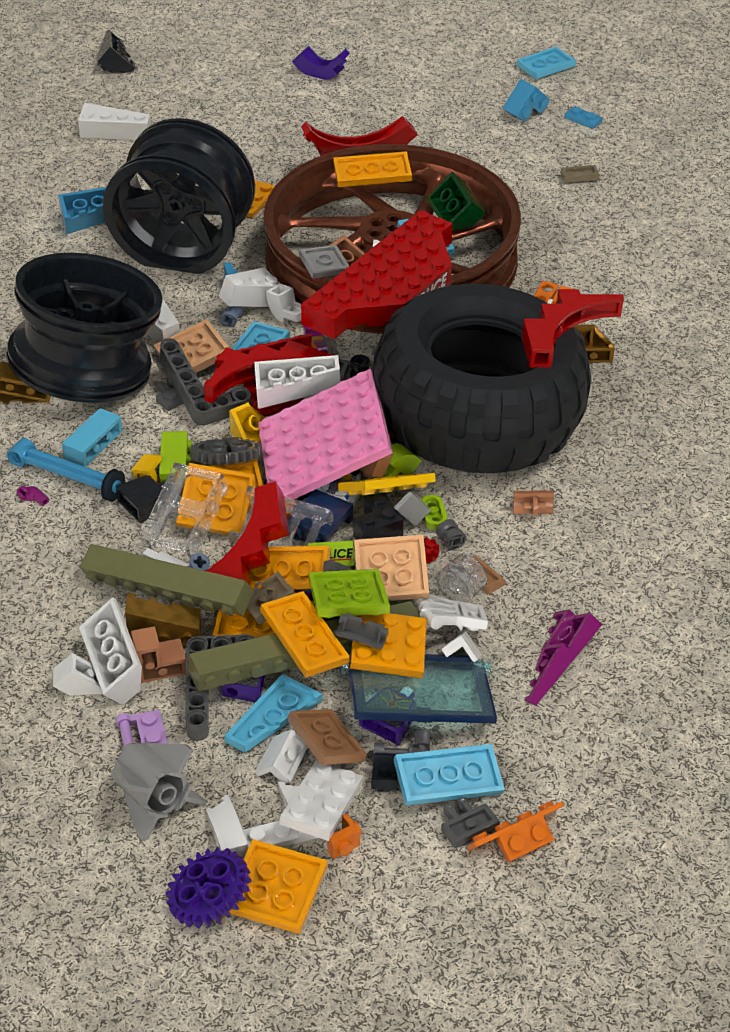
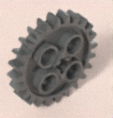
(225, 451)

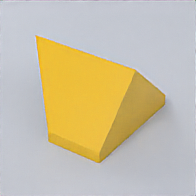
(244, 422)

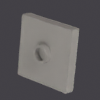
(323, 261)

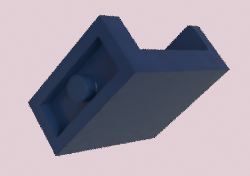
(340, 508)

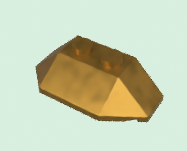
(597, 345)

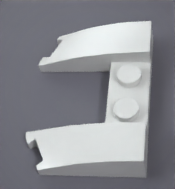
(230, 835)

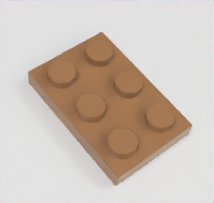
(327, 736)

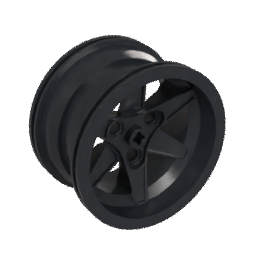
(150, 220)
(83, 327)

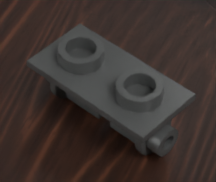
(368, 634)

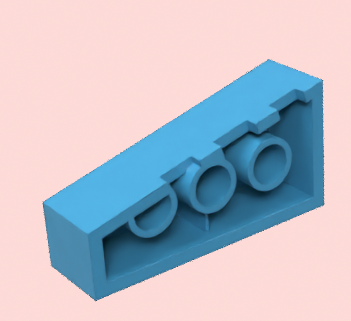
(82, 209)

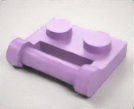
(148, 724)

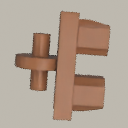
(533, 502)

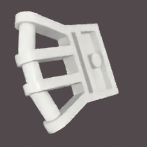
(443, 611)

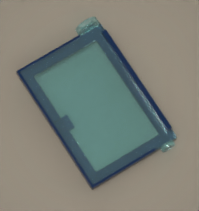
(448, 692)

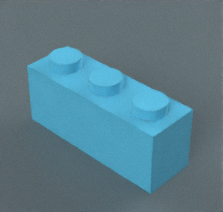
(92, 437)

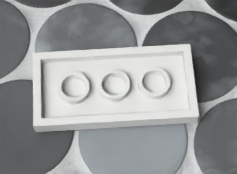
(321, 800)

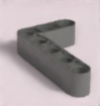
(191, 389)
(198, 701)

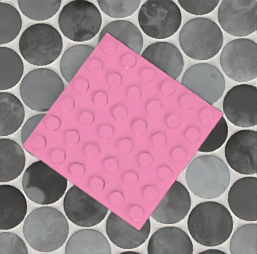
(325, 436)

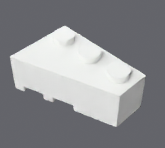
(247, 288)

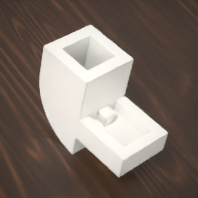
(283, 304)

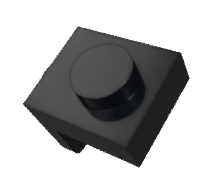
(384, 772)

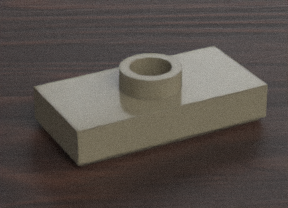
(579, 173)

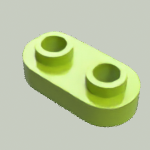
(437, 513)

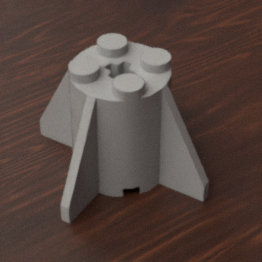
(153, 782)

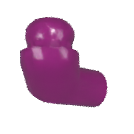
(32, 493)

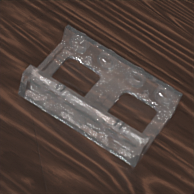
(171, 503)

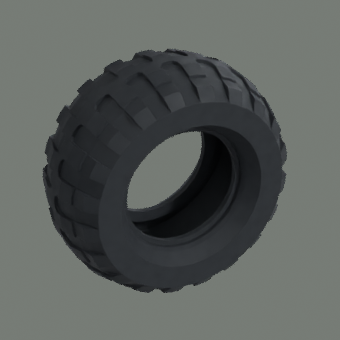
(462, 383)

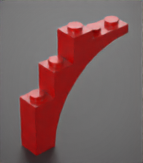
(396, 133)
(555, 319)
(238, 367)
(265, 525)

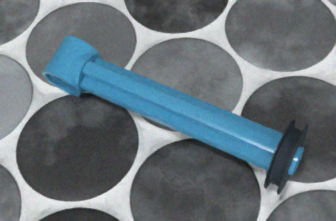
(26, 453)

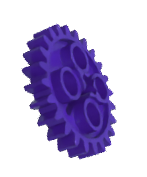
(208, 887)

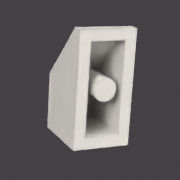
(76, 677)

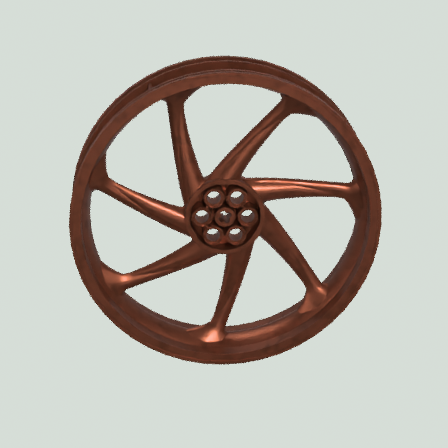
(316, 185)

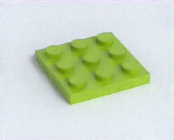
(348, 592)

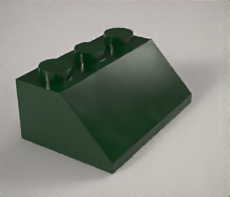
(456, 202)

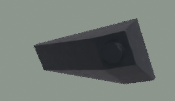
(113, 55)

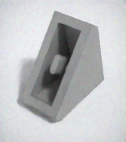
(412, 507)

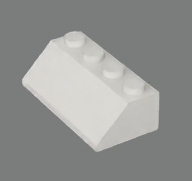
(112, 653)

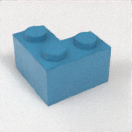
(524, 100)

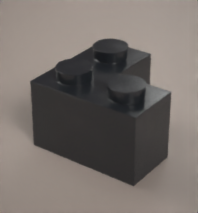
(379, 519)

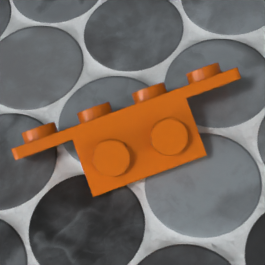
(521, 837)

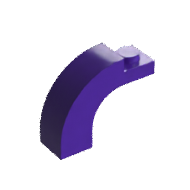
(315, 66)

